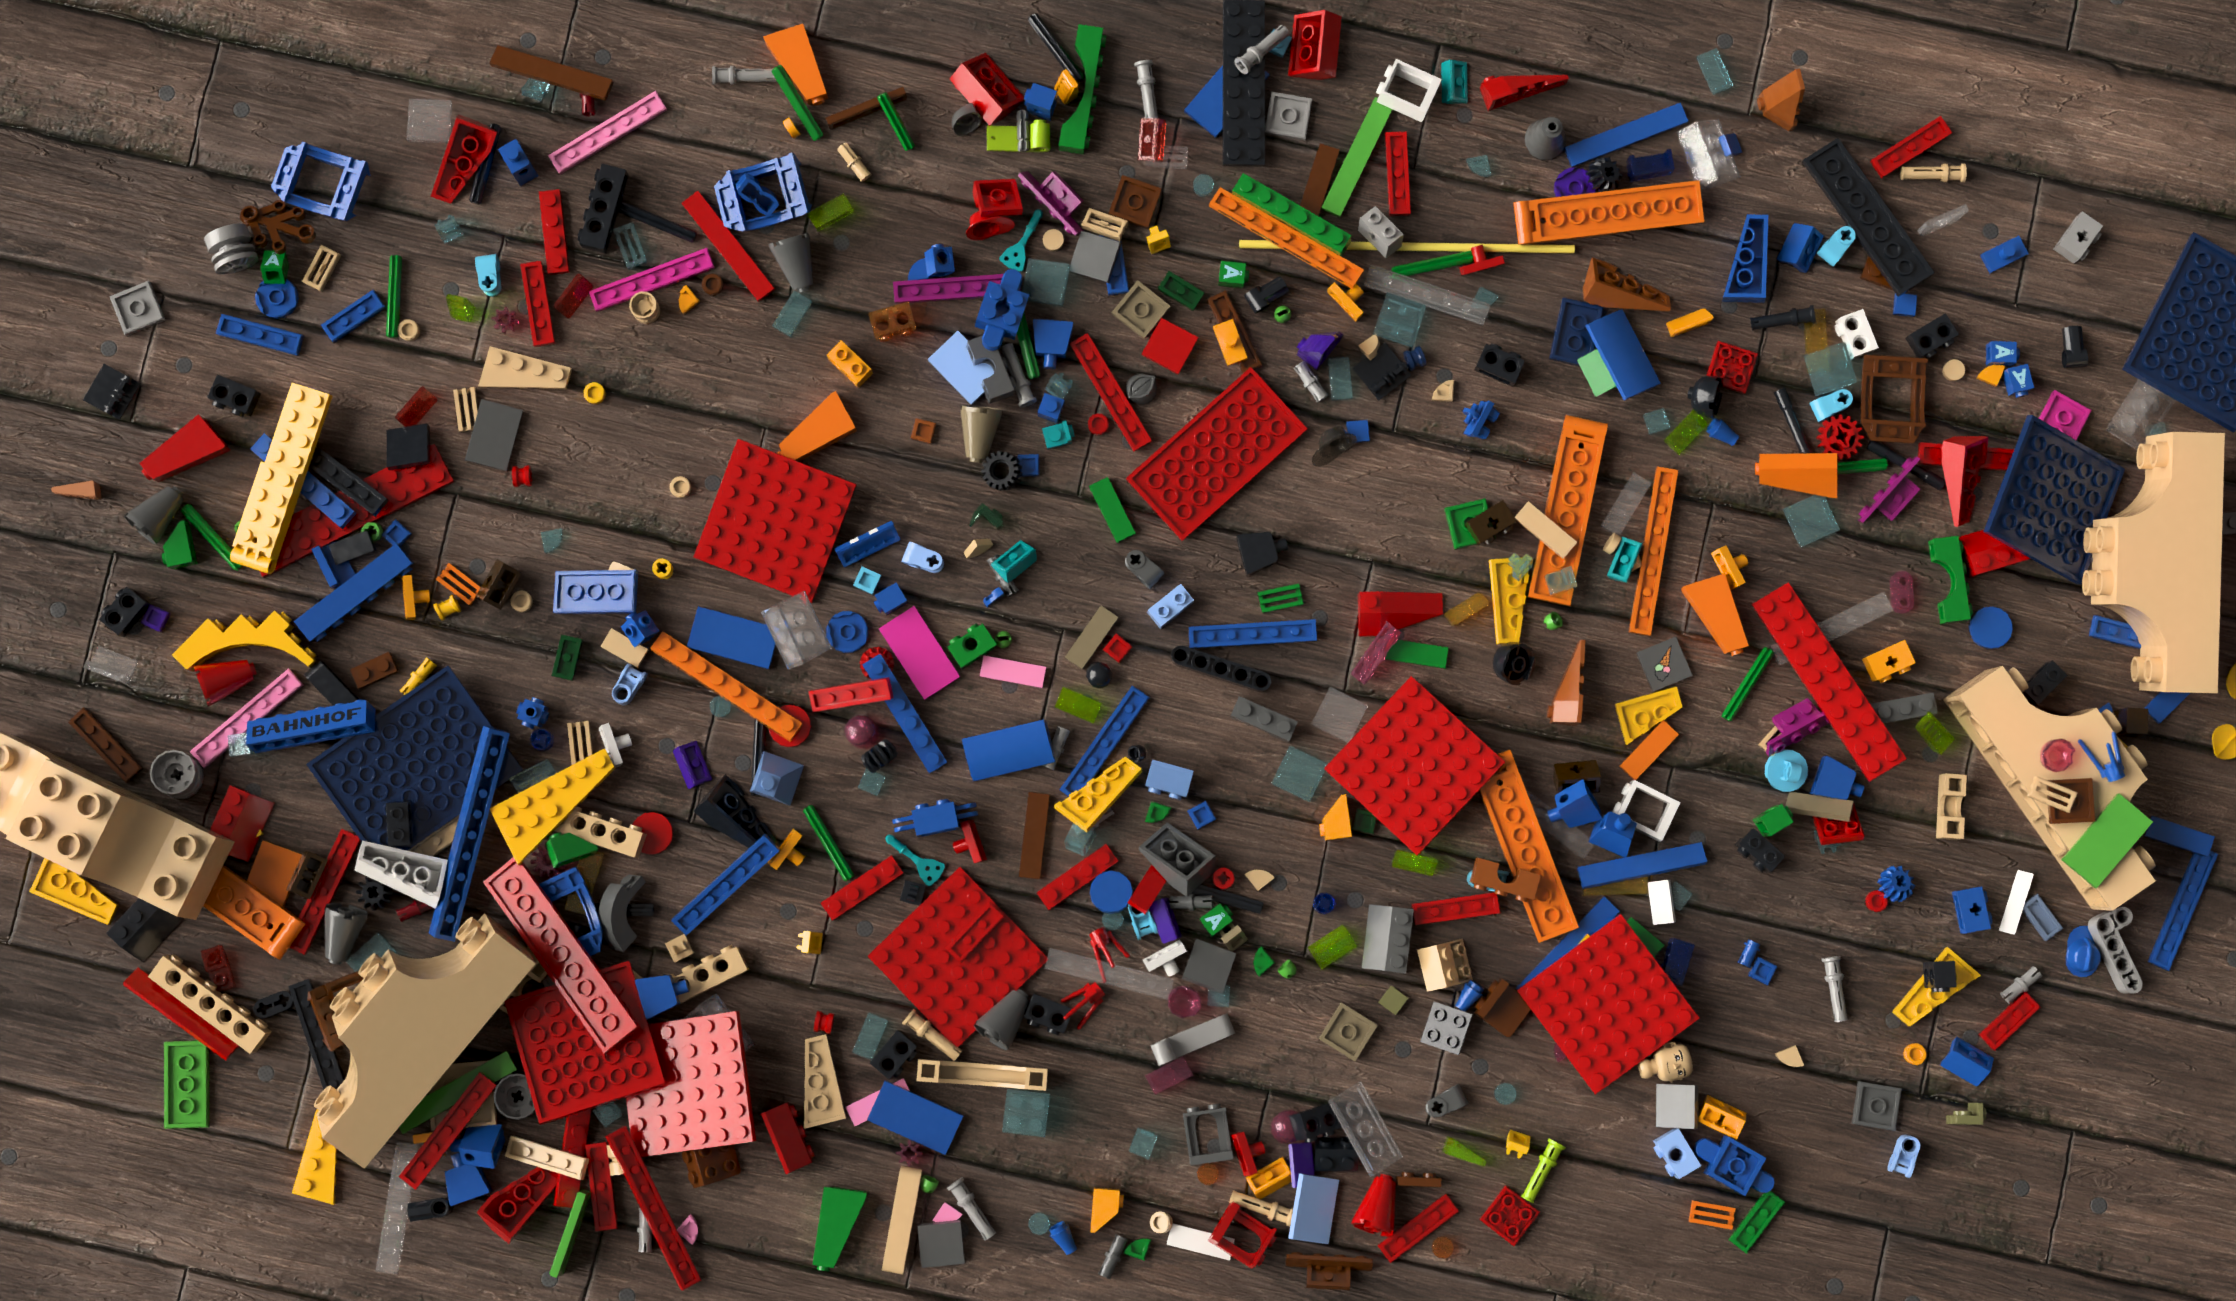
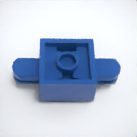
(1002, 310)
(935, 818)
(1734, 1165)

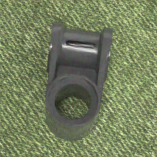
(1147, 571)
(1449, 1100)

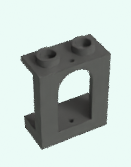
(1219, 1114)

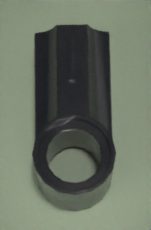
(1261, 297)
(2074, 353)
(428, 1209)

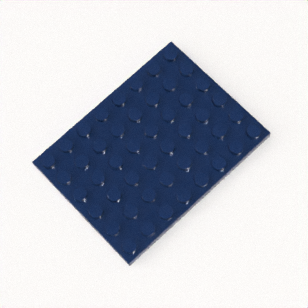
(2191, 334)
(416, 755)

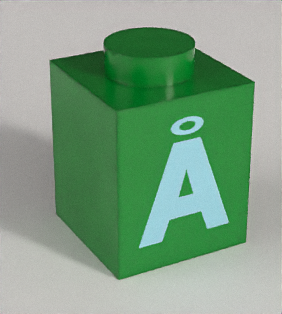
(274, 267)
(1233, 274)
(1216, 919)

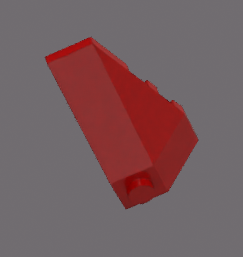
(1509, 89)
(466, 150)
(1961, 466)
(1396, 608)
(514, 1205)

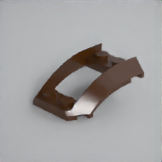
(1894, 367)
(321, 999)

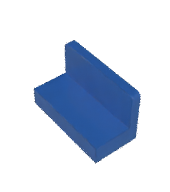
(1800, 246)
(334, 574)
(1967, 1062)

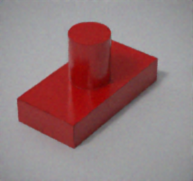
(1480, 261)
(970, 842)
(1246, 1152)

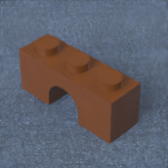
(1523, 885)

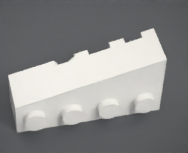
(403, 870)

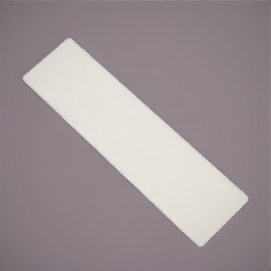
(2016, 902)

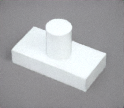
(613, 744)
(1166, 958)

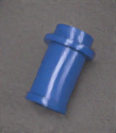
(1749, 953)

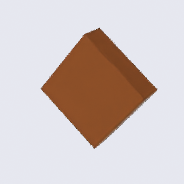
(923, 431)

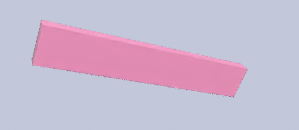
(607, 132)
(258, 707)

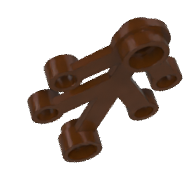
(276, 223)

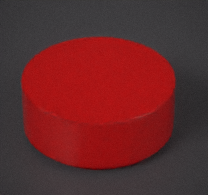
(1098, 424)
(1875, 901)

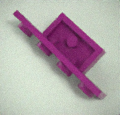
(1057, 197)
(1895, 496)
(1795, 724)

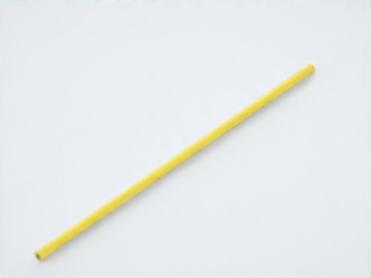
(1449, 247)

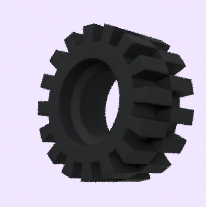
(989, 470)

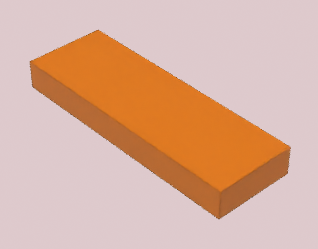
(1649, 750)

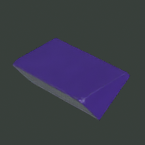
(692, 764)
(1165, 920)
(1300, 1160)

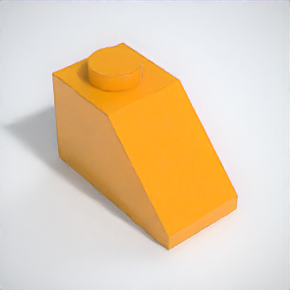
(1336, 822)
(1105, 1206)

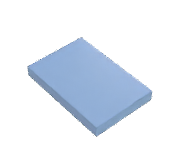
(957, 368)
(1313, 1209)

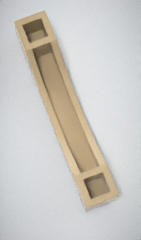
(982, 1074)

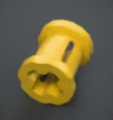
(656, 569)
(447, 607)

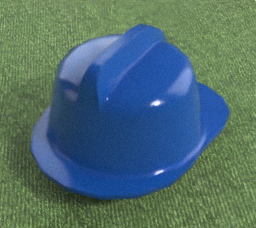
(2082, 953)

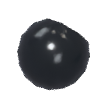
(1099, 675)

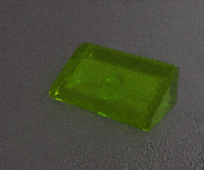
(830, 212)
(1685, 432)
(1078, 705)
(1414, 863)
(1332, 946)

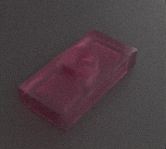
(1169, 1075)

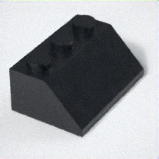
(143, 929)

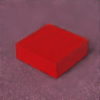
(1117, 648)

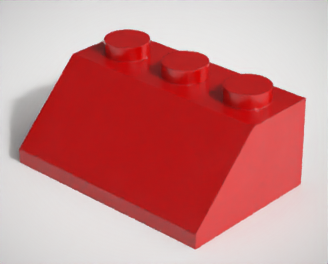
(1315, 45)
(987, 88)
(1987, 554)
(241, 819)
(788, 1137)

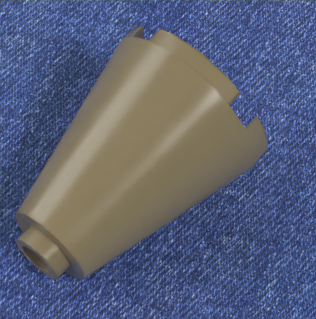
(979, 430)

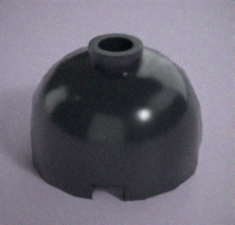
(1706, 396)
(1513, 662)

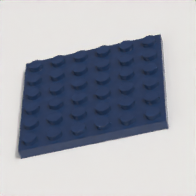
(2052, 497)

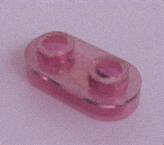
(1900, 592)

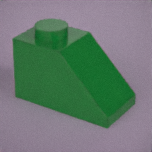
(179, 548)
(568, 849)

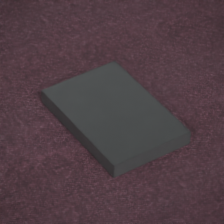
(493, 435)

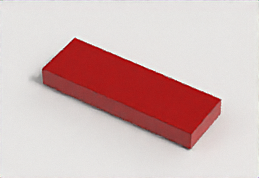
(1147, 890)
(974, 932)
(2009, 1021)

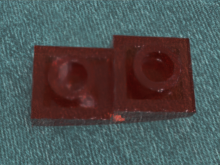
(218, 967)

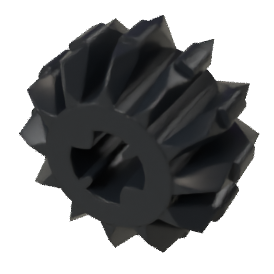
(1604, 174)
(879, 756)
(367, 895)

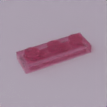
(1376, 653)

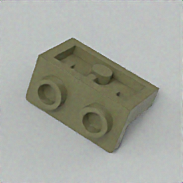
(1974, 1116)

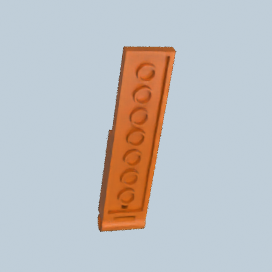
(1608, 212)
(1569, 500)
(1527, 850)
(253, 913)

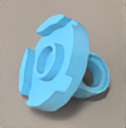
(1786, 770)

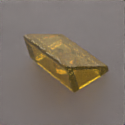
(1466, 609)

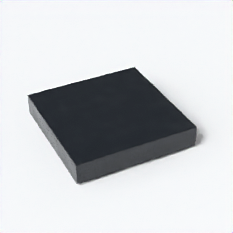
(408, 446)

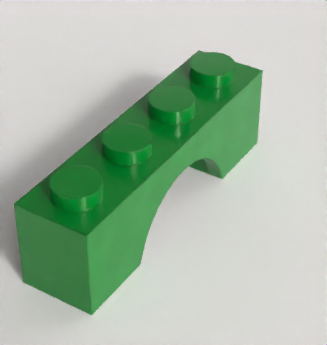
(1947, 553)

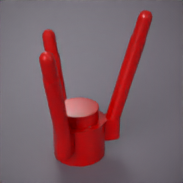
(1100, 939)
(1092, 994)

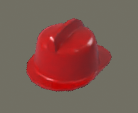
(986, 227)

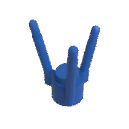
(2113, 769)

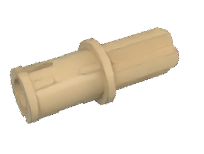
(854, 162)

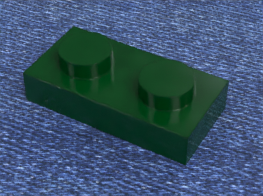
(1181, 291)
(567, 657)

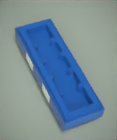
(867, 543)

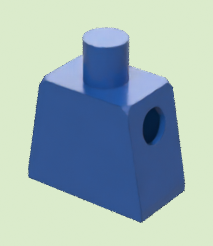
(517, 161)
(1052, 340)
(1835, 780)
(1575, 806)
(1614, 833)
(659, 994)
(480, 1145)
(465, 1182)

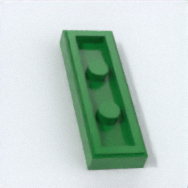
(1112, 510)
(1418, 654)
(1756, 1221)

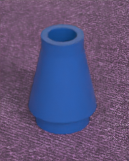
(1721, 431)
(1470, 994)
(1062, 1236)

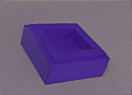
(155, 618)

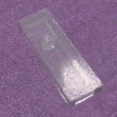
(1626, 504)

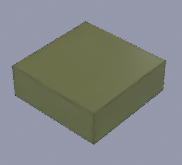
(1393, 1000)

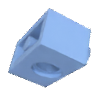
(1170, 606)
(1685, 1163)

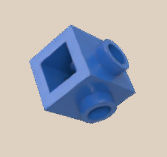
(639, 628)
(540, 715)

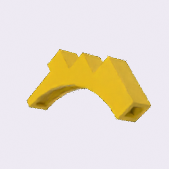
(212, 639)

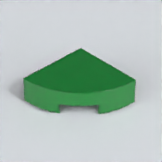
(1156, 812)
(1262, 961)
(1138, 1248)

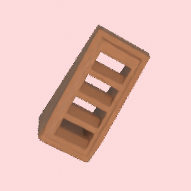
(86, 490)

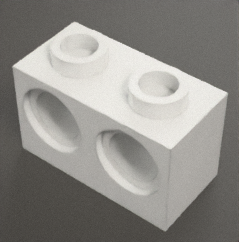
(1861, 333)

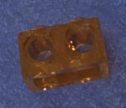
(891, 316)

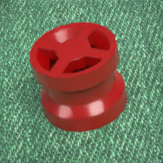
(522, 476)
(1222, 876)
(824, 1022)

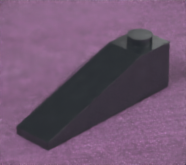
(730, 813)

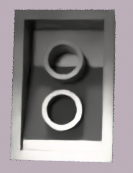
(1178, 859)

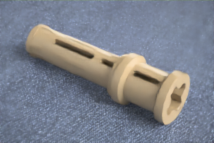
(1943, 173)
(924, 1029)
(1274, 1208)

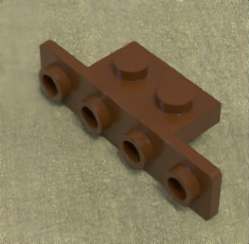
(1328, 1271)

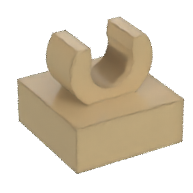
(679, 948)

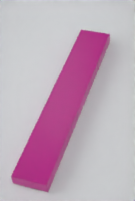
(652, 279)

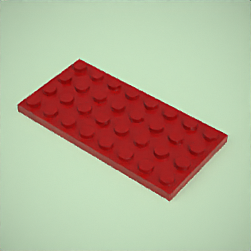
(1216, 454)

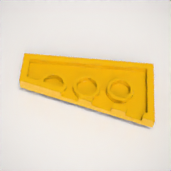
(1508, 600)
(1094, 799)
(72, 892)
(1921, 1000)
(317, 1168)

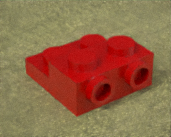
(997, 197)

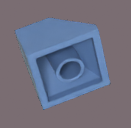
(776, 778)

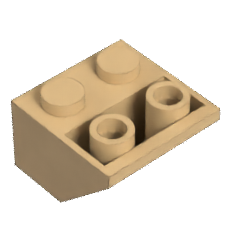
(1444, 965)

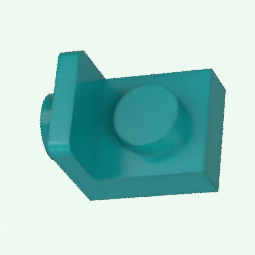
(1058, 435)

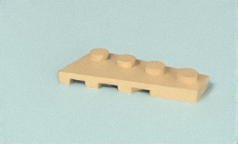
(519, 371)
(822, 1091)

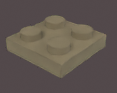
(1140, 309)
(1347, 1031)

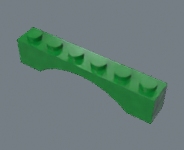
(1074, 130)
(1292, 214)

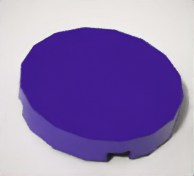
(1572, 182)

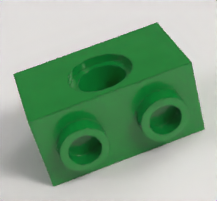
(984, 641)

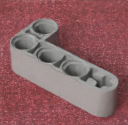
(2119, 950)
(1192, 1039)

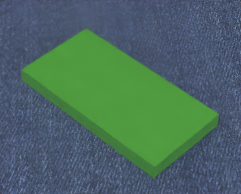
(2107, 840)
(186, 1084)
(570, 1233)

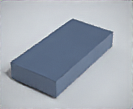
(2041, 917)

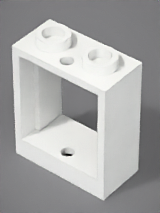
(1415, 76)
(1666, 818)

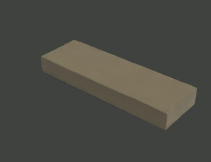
(1091, 637)
(1819, 806)

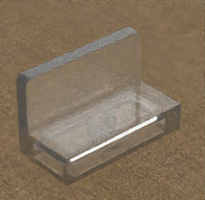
(112, 665)

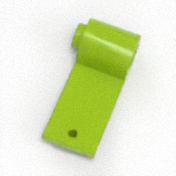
(1006, 137)

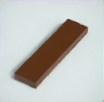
(863, 109)
(1319, 178)
(1224, 311)
(105, 745)
(1034, 835)

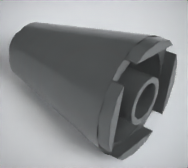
(1545, 138)
(795, 260)
(155, 514)
(342, 930)
(1004, 1019)

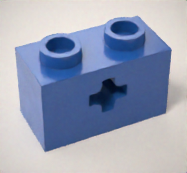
(1040, 101)
(1968, 920)

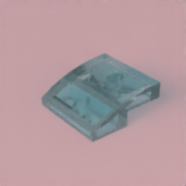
(1399, 319)
(1830, 369)

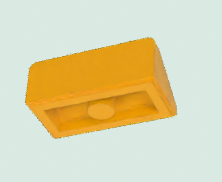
(1689, 322)
(1270, 1178)

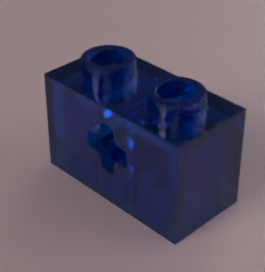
(1677, 960)

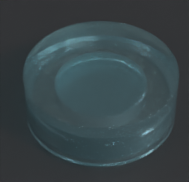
(1203, 185)
(720, 707)
(1112, 921)
(1505, 1093)
(1039, 1223)

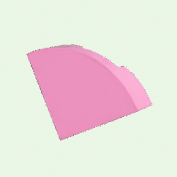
(947, 1213)
(689, 1229)

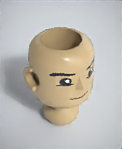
(1669, 1063)

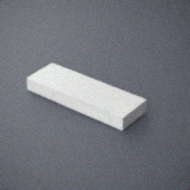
(1195, 1241)

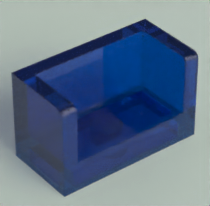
(1650, 166)

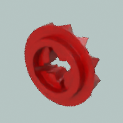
(871, 653)

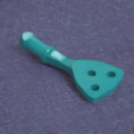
(1020, 246)
(921, 863)

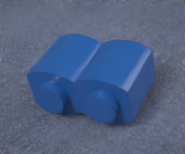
(753, 192)

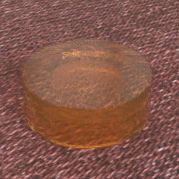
(1207, 1173)
(1442, 1247)

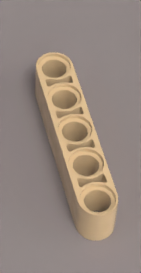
(902, 1220)

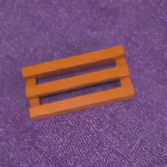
(445, 573)
(1730, 1218)

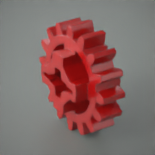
(1837, 429)

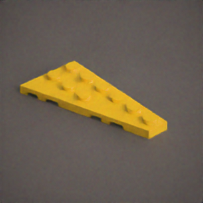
(541, 808)

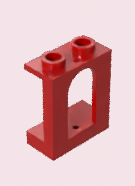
(1265, 1234)

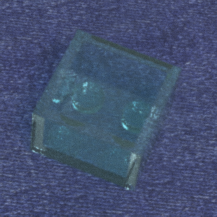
(1026, 1112)

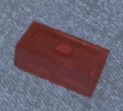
(1151, 139)
(573, 296)
(416, 407)

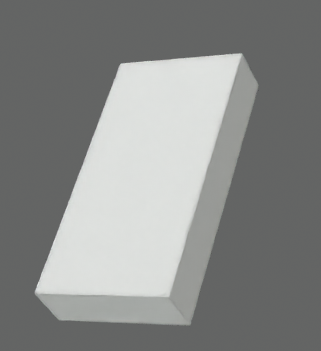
(1661, 902)

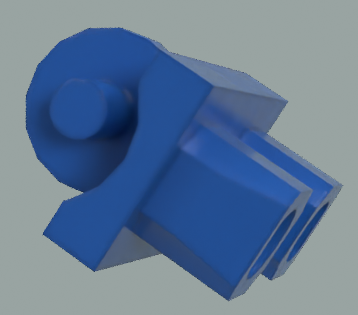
(1476, 418)

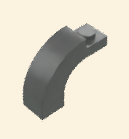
(613, 911)

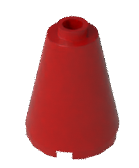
(223, 678)
(1377, 1208)

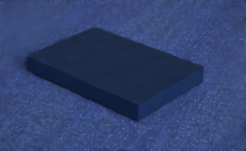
(1571, 336)

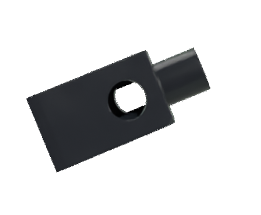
(1259, 551)

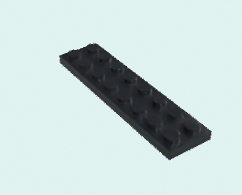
(1243, 93)
(1868, 216)

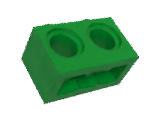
(1773, 820)

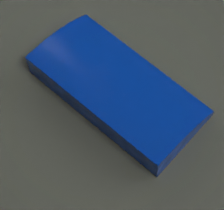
(1623, 354)
(1009, 750)

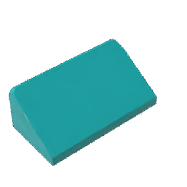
(1454, 82)
(1624, 560)
(1015, 561)

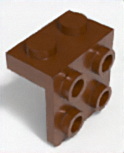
(1502, 1008)
(711, 1164)

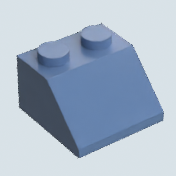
(1168, 779)

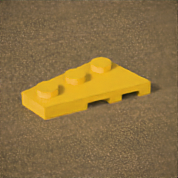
(1644, 712)

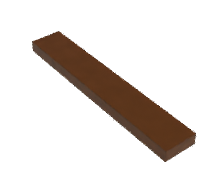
(551, 72)

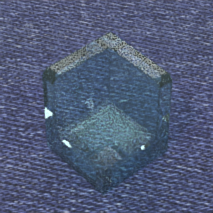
(1561, 581)
(1079, 840)
(1143, 1143)

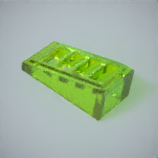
(460, 308)
(1945, 739)
(1456, 1149)

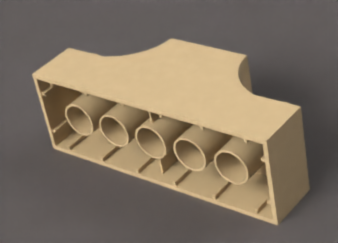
(2164, 562)
(2010, 739)
(106, 830)
(410, 1027)

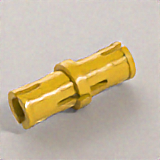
(419, 676)

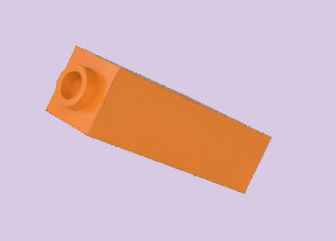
(796, 56)
(819, 430)
(1800, 472)
(1718, 612)

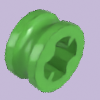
(377, 527)

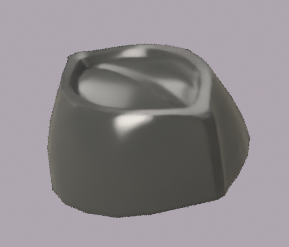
(966, 120)
(1141, 388)

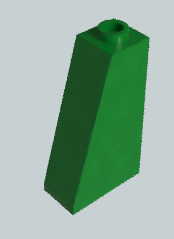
(837, 1218)

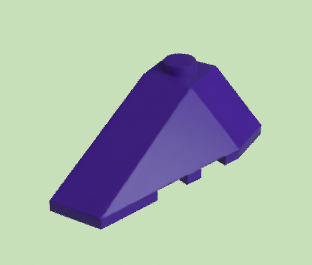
(1318, 347)

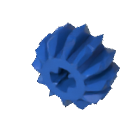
(1896, 884)

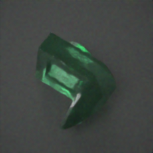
(992, 517)

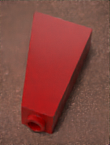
(185, 449)

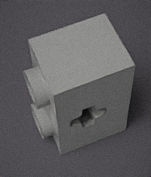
(1380, 232)
(2069, 245)

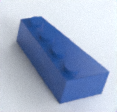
(1749, 266)

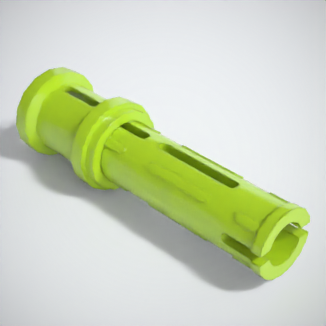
(1530, 1194)

